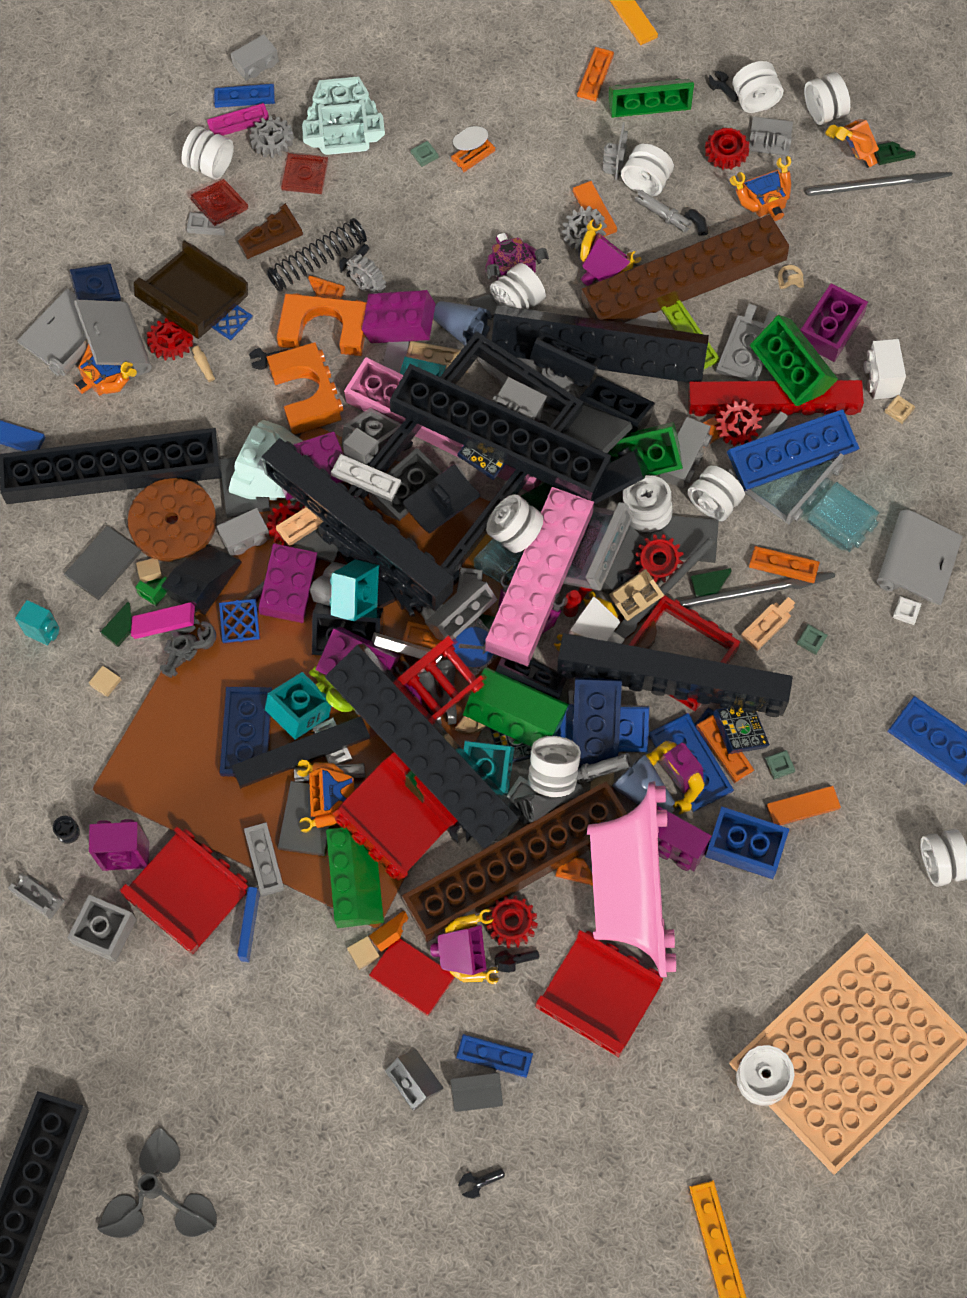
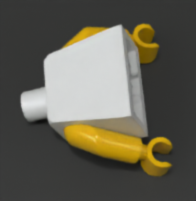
(596, 621)

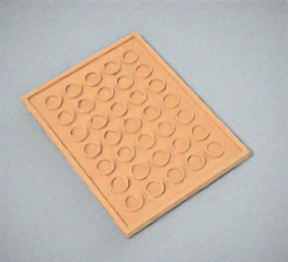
(858, 1051)

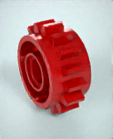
(727, 148)
(662, 546)
(515, 909)

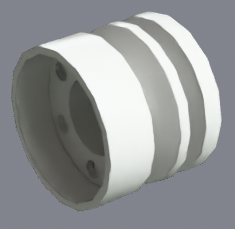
(207, 152)
(519, 288)
(554, 766)

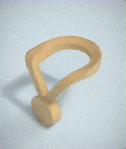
(794, 279)

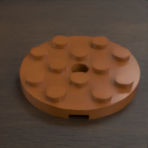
(177, 540)

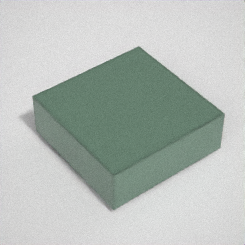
(424, 153)
(812, 639)
(779, 764)

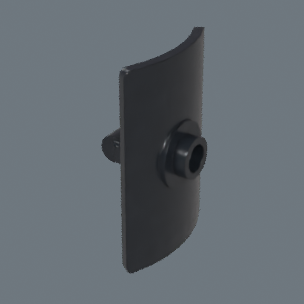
(441, 499)

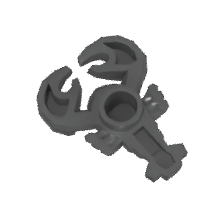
(185, 646)

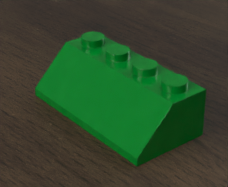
(651, 97)
(793, 361)
(657, 447)
(515, 709)
(353, 881)

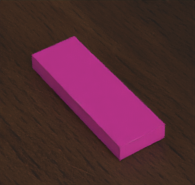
(238, 120)
(162, 620)

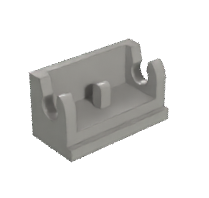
(36, 896)

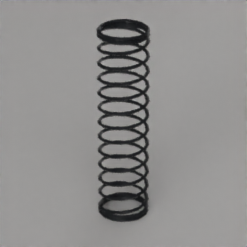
(270, 271)

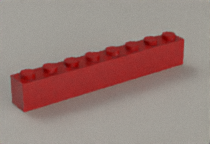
(770, 398)

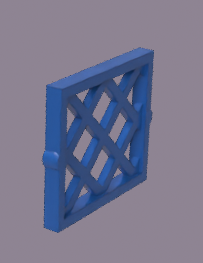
(239, 326)
(239, 621)

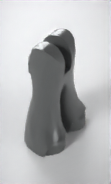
(428, 682)
(537, 806)

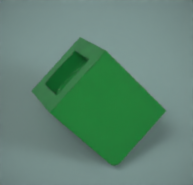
(152, 590)

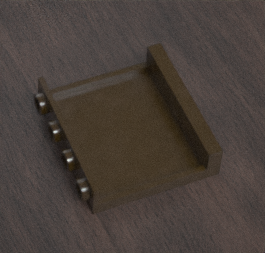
(192, 290)

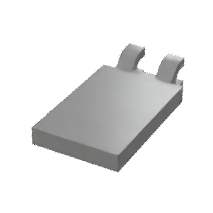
(738, 357)

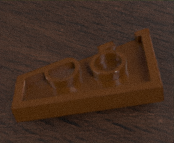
(273, 233)

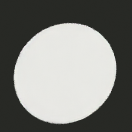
(470, 138)

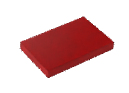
(412, 976)

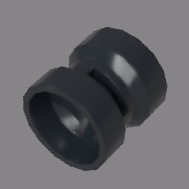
(62, 828)

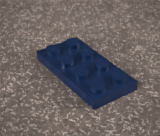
(597, 718)
(244, 726)

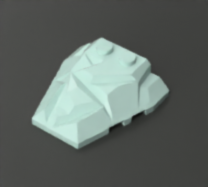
(342, 117)
(249, 474)

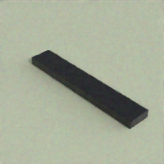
(307, 749)

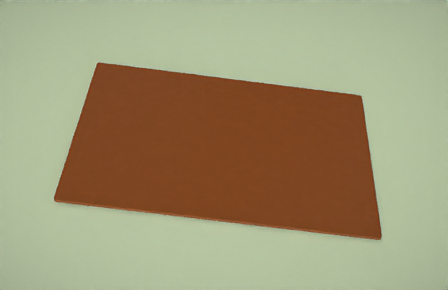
(174, 744)

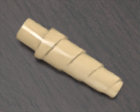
(202, 362)

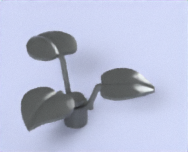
(123, 1214)

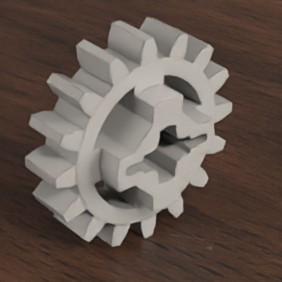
(271, 137)
(578, 224)
(366, 274)

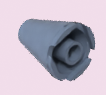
(462, 320)
(635, 781)

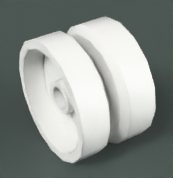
(757, 87)
(827, 98)
(647, 169)
(716, 493)
(649, 504)
(514, 523)
(945, 856)
(760, 1089)

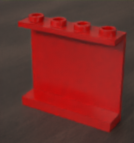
(392, 819)
(186, 890)
(600, 993)

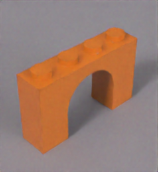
(300, 309)
(307, 363)

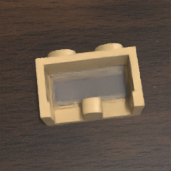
(636, 595)

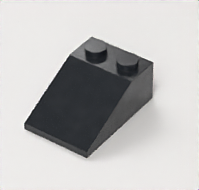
(201, 578)

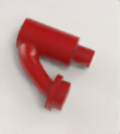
(574, 599)

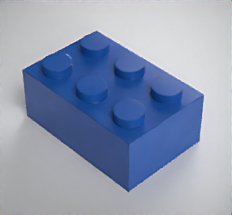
(747, 843)

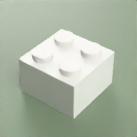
(885, 369)

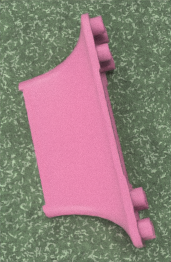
(629, 880)

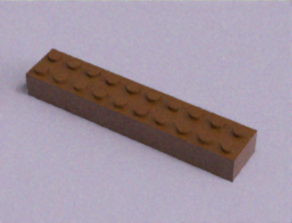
(687, 272)
(511, 862)

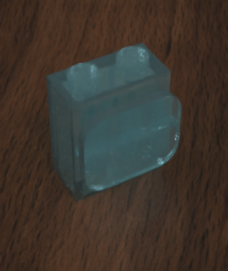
(843, 518)

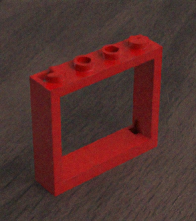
(693, 620)

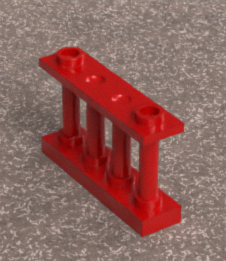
(429, 663)

